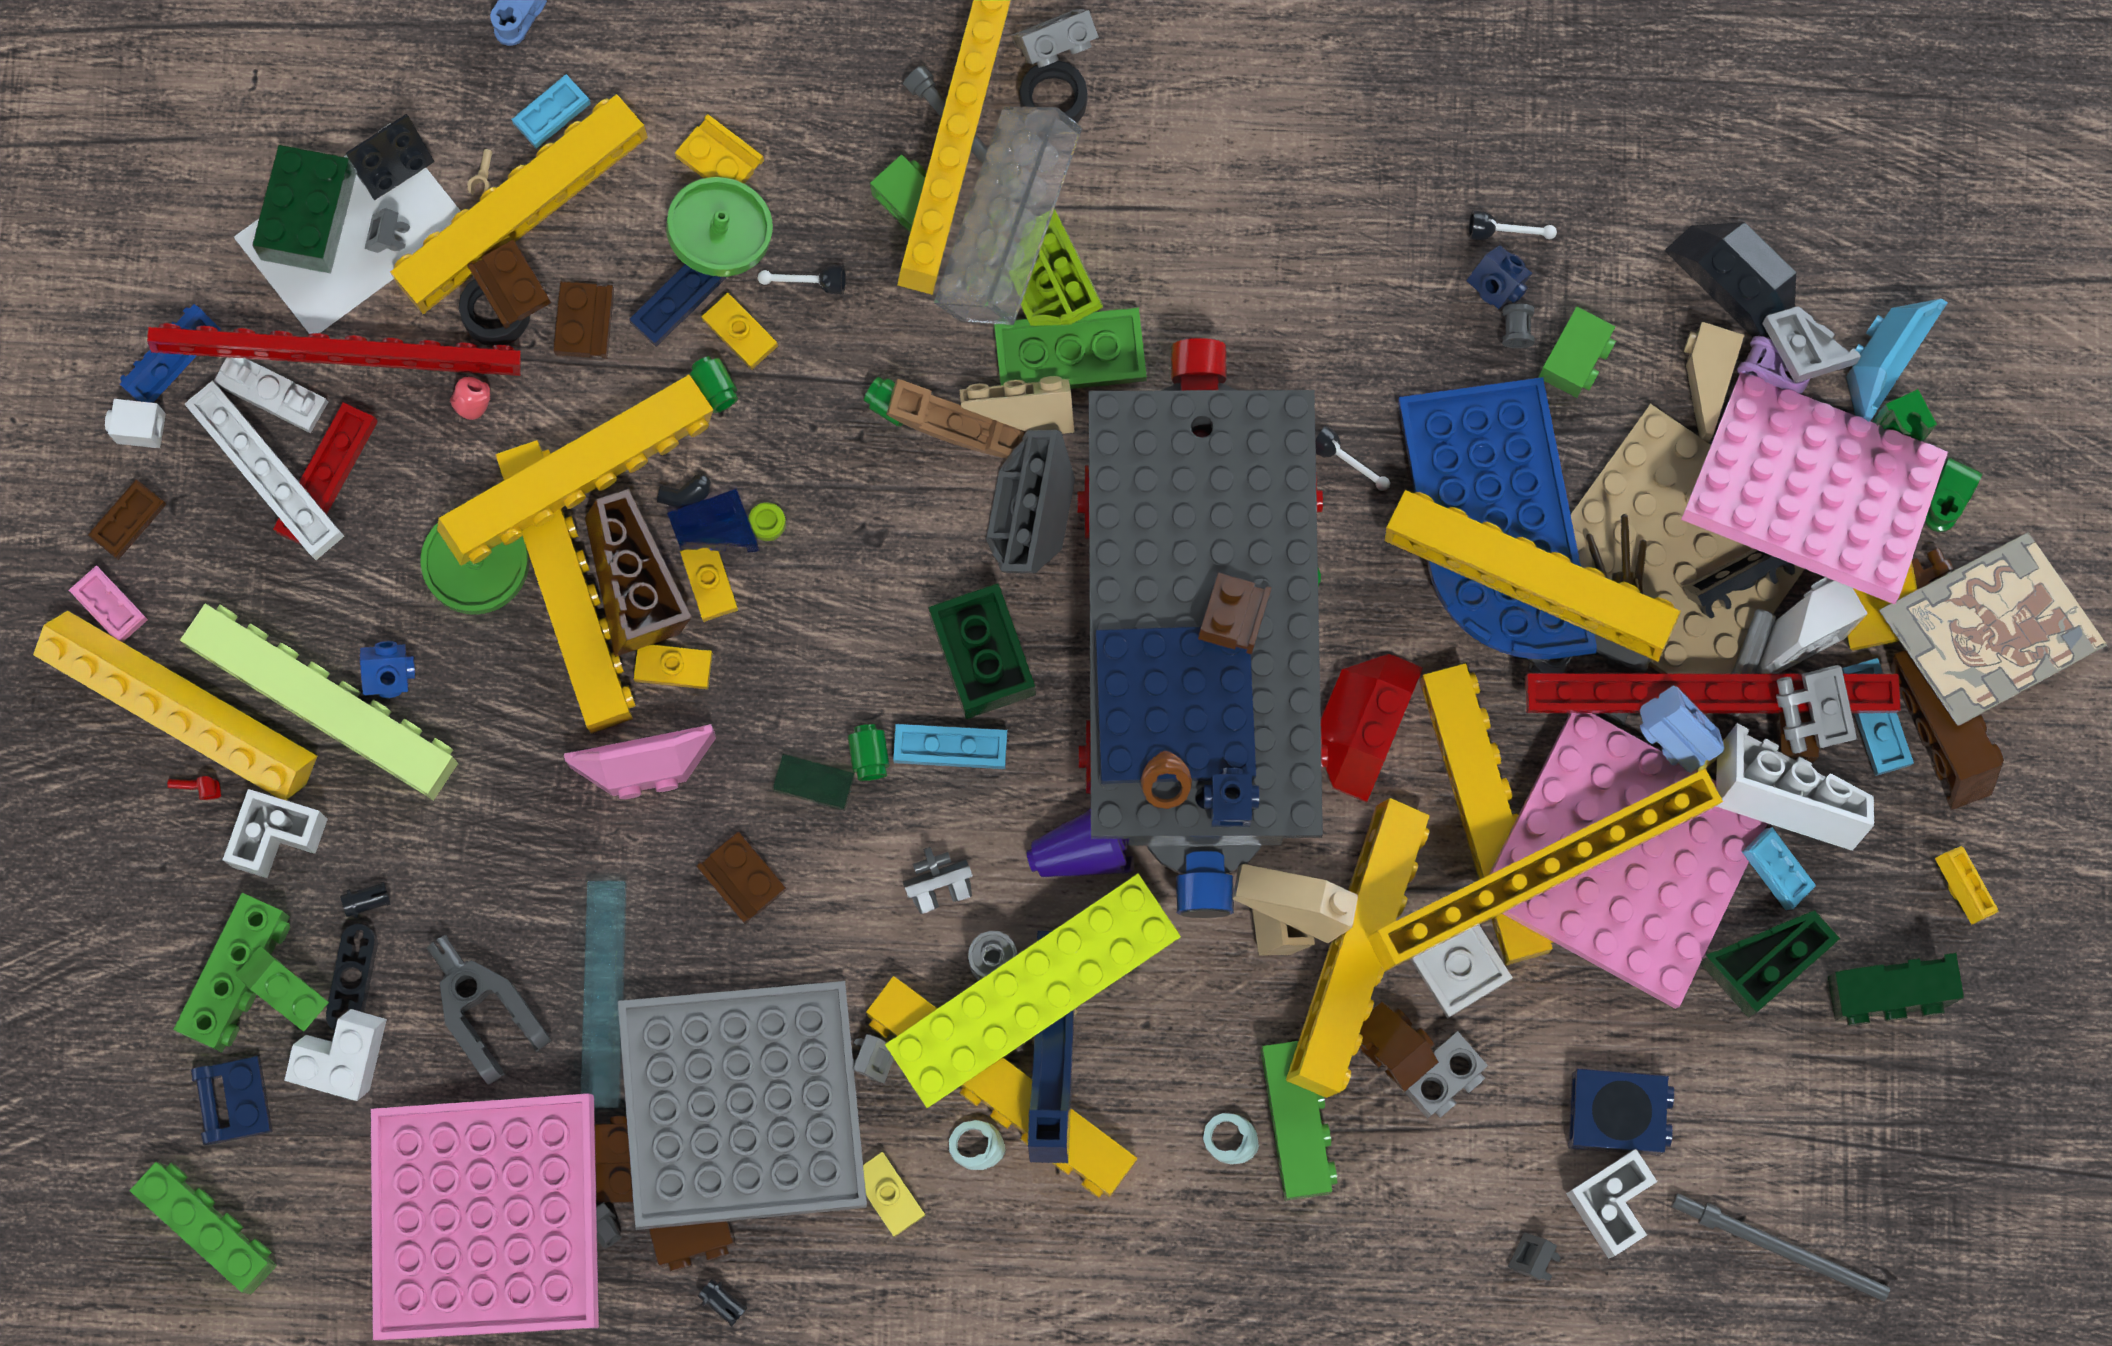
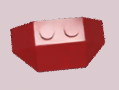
(1364, 720)

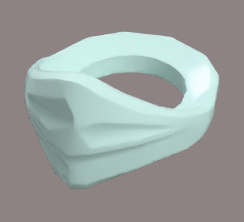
(1249, 1143)
(993, 1153)

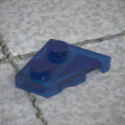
(714, 524)

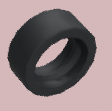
(1058, 70)
(486, 336)

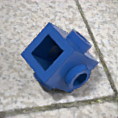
(386, 669)

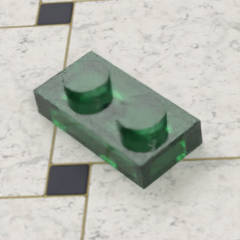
(813, 782)

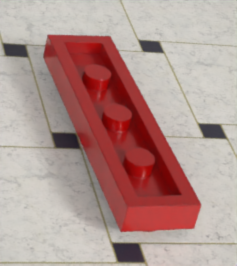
(334, 459)

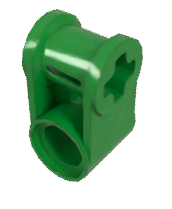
(1953, 493)

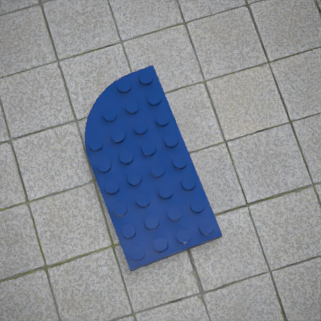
(1501, 465)

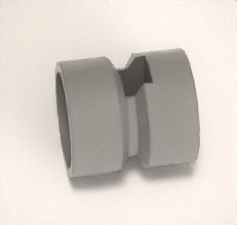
(990, 952)

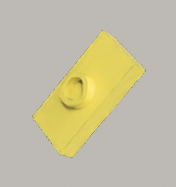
(890, 1195)

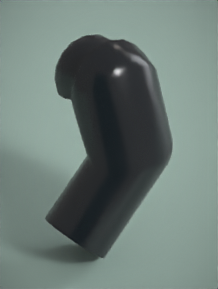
(690, 493)

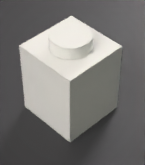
(135, 423)

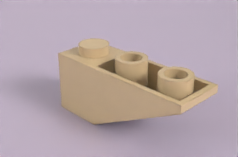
(1024, 405)

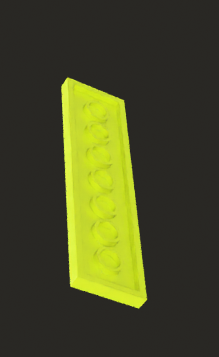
(1032, 990)

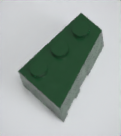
(1769, 961)
(1895, 990)

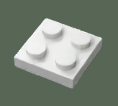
(1462, 970)

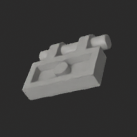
(1827, 705)

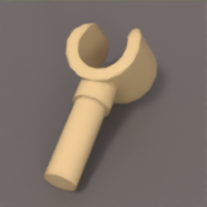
(482, 173)

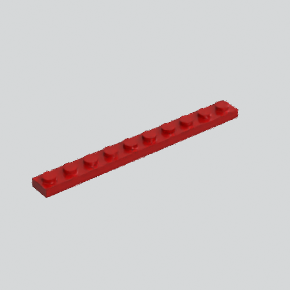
(321, 349)
(1707, 691)

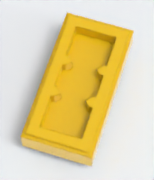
(739, 331)
(709, 583)
(673, 666)
(1966, 885)

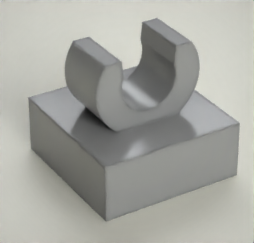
(873, 1059)

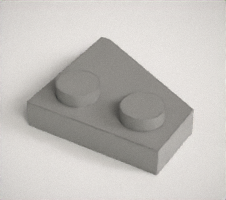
(1806, 345)

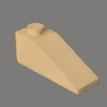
(1709, 371)
(1297, 900)

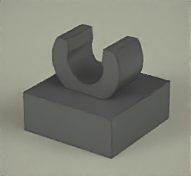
(382, 231)
(1534, 1256)

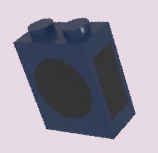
(1620, 1112)

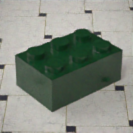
(304, 209)
(982, 651)

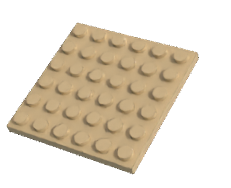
(1652, 484)

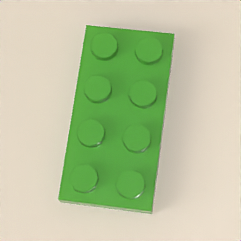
(1089, 352)

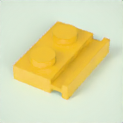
(718, 153)

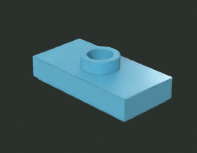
(551, 111)
(1778, 868)

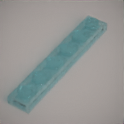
(602, 992)

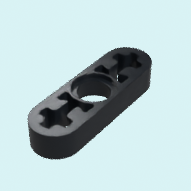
(365, 953)

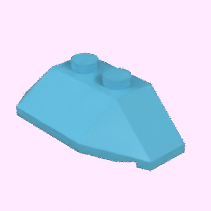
(1888, 353)

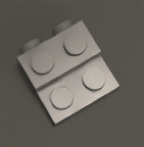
(1049, 38)

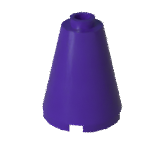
(1072, 852)

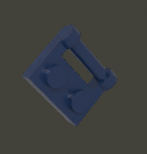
(244, 1099)

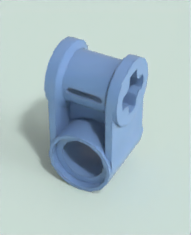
(517, 11)

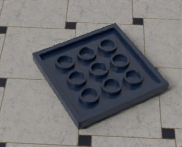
(1172, 696)

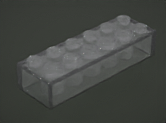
(1008, 215)

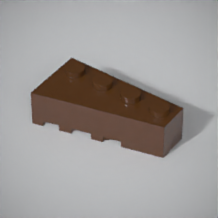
(632, 576)
(1959, 752)

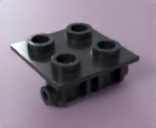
(390, 157)

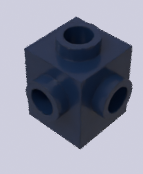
(1500, 277)
(1227, 811)

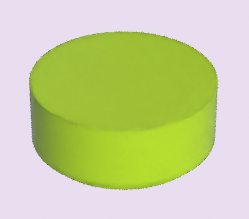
(767, 521)

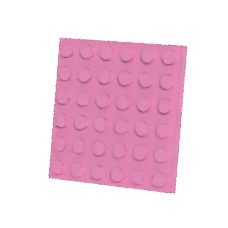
(1816, 487)
(1650, 907)
(484, 1218)

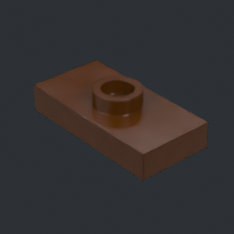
(127, 519)

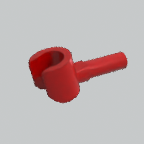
(207, 787)

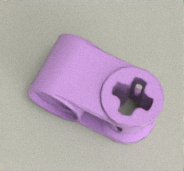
(1771, 368)

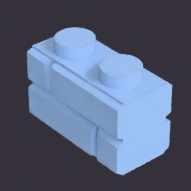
(1680, 729)

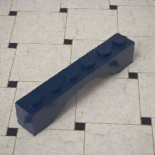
(1051, 1090)

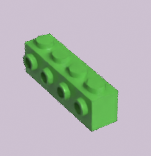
(219, 994)
(1297, 1128)
(203, 1228)

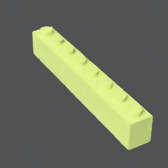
(320, 701)

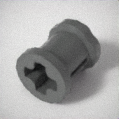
(1518, 326)

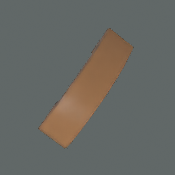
(950, 422)

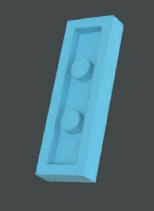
(1881, 731)
(950, 746)

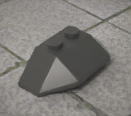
(1031, 503)

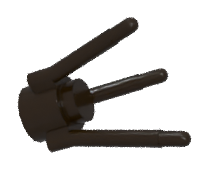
(1626, 575)

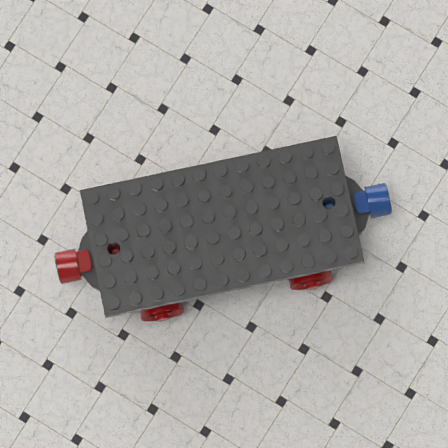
(1170, 499)

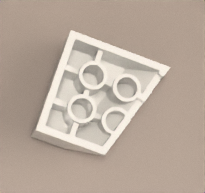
(1811, 626)

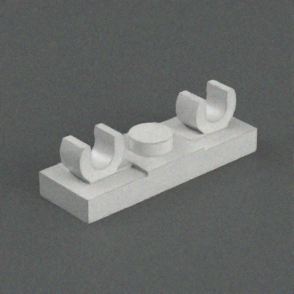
(271, 392)

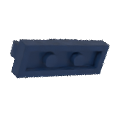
(673, 303)

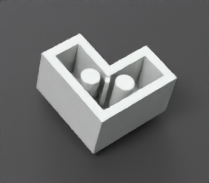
(267, 823)
(343, 1065)
(1604, 1198)

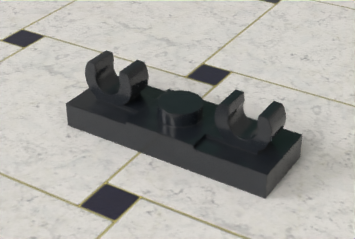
(1734, 576)

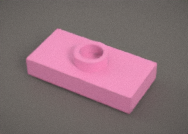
(108, 604)

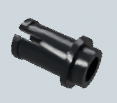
(362, 900)
(721, 1302)

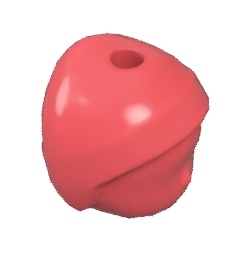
(470, 397)

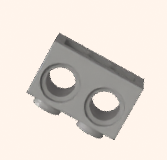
(1448, 1081)

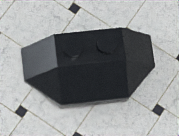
(1737, 272)

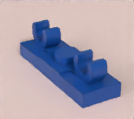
(159, 370)

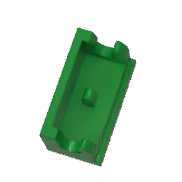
(1908, 416)

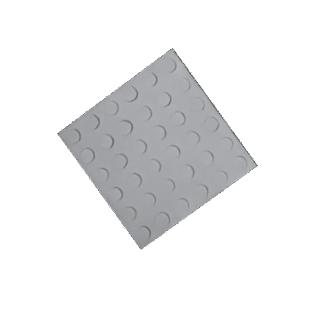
(741, 1105)

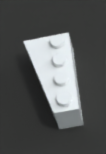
(1790, 793)

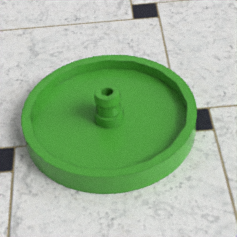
(719, 226)
(476, 586)

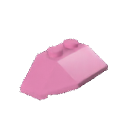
(643, 762)

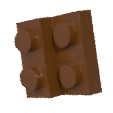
(613, 1162)

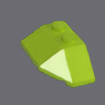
(1059, 283)

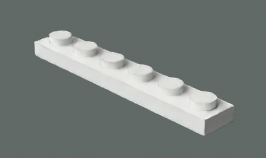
(264, 470)

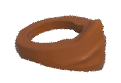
(1166, 763)

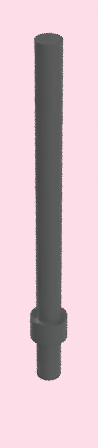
(1711, 1217)

